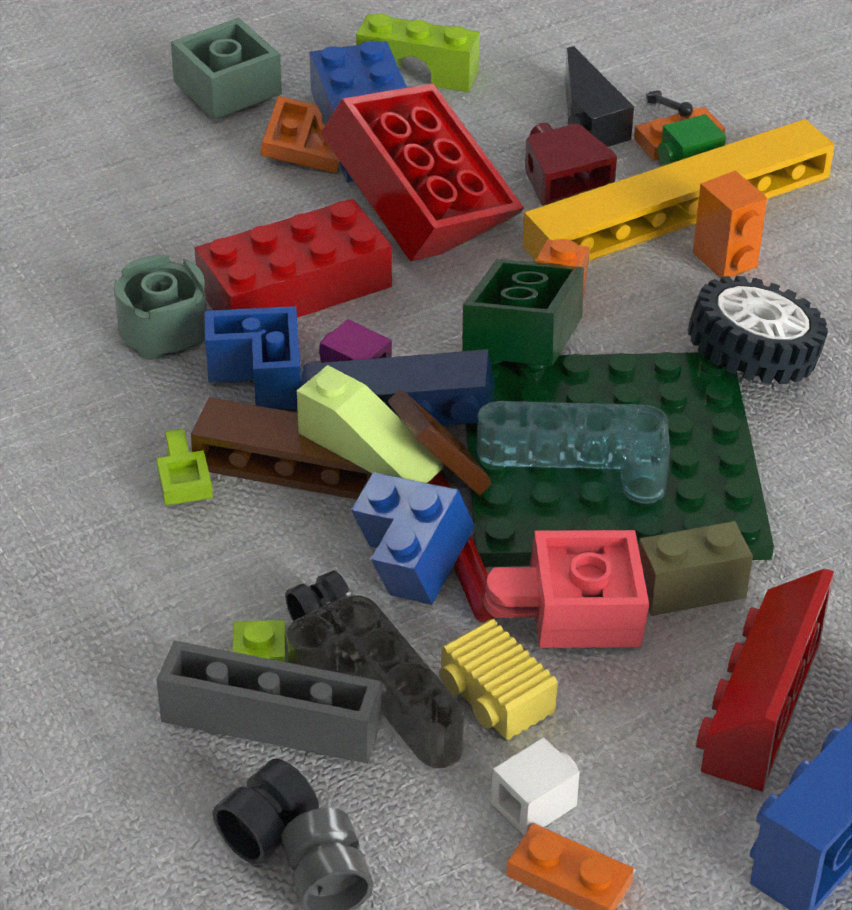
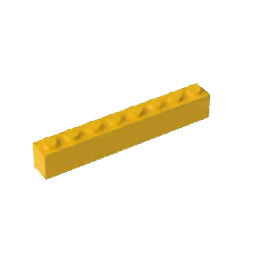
(669, 195)

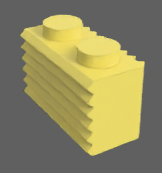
(498, 679)

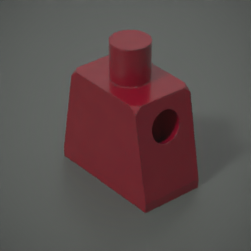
(566, 162)

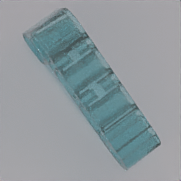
(580, 437)

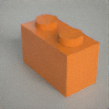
(729, 224)

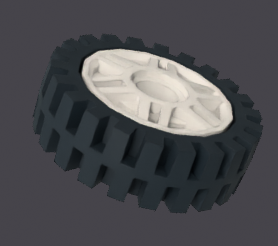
(757, 329)

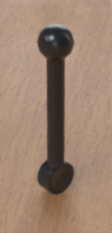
(684, 109)

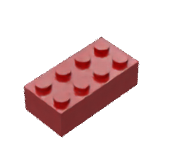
(298, 262)

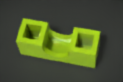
(446, 50)

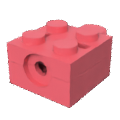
(578, 588)

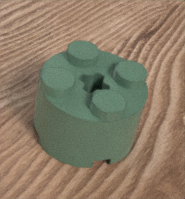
(160, 305)

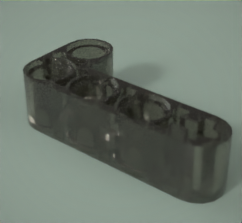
(361, 640)

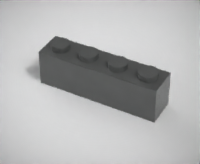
(270, 701)

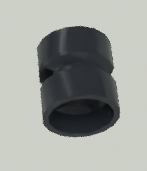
(256, 815)

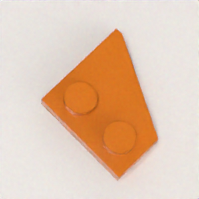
(296, 136)

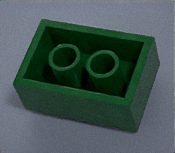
(523, 312)

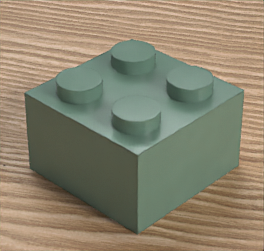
(226, 68)

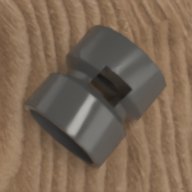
(326, 861)

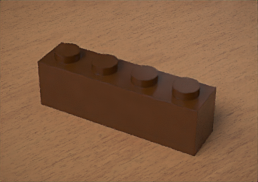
(267, 448)

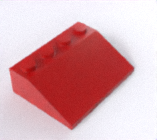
(419, 169)

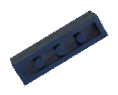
(444, 384)

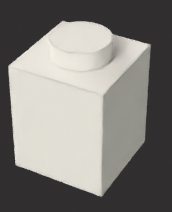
(535, 786)

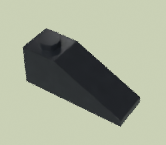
(596, 102)

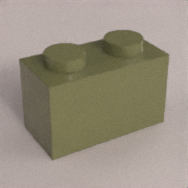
(695, 567)

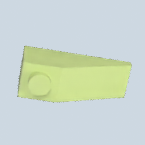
(361, 427)

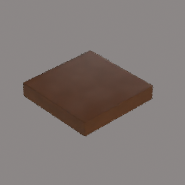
(440, 441)

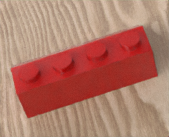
(765, 681)

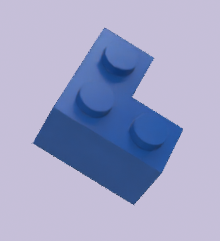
(256, 347)
(415, 532)

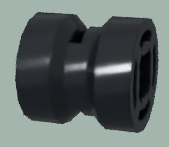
(306, 599)

